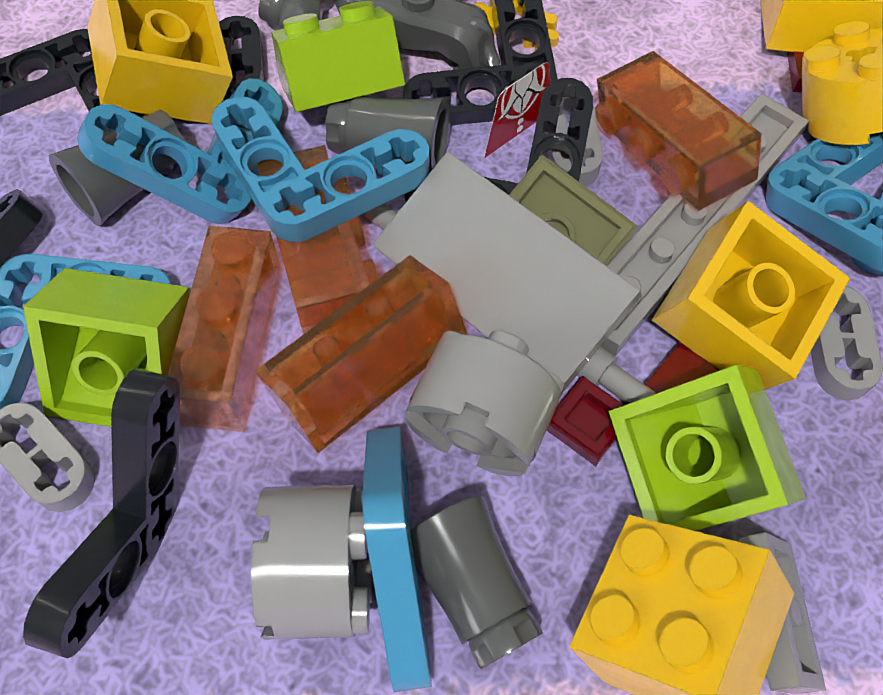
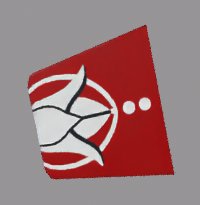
(518, 107)

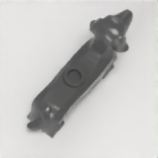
(442, 26)

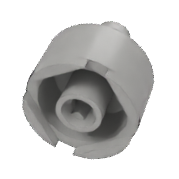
(485, 400)
(309, 564)

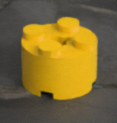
(844, 85)

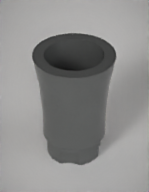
(366, 117)
(98, 190)
(474, 580)

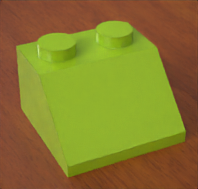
(337, 55)
(93, 332)
(707, 451)

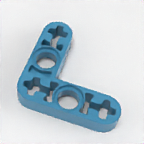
(211, 165)
(298, 186)
(808, 190)
(18, 360)
(392, 559)

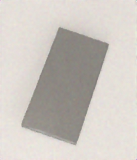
(509, 268)

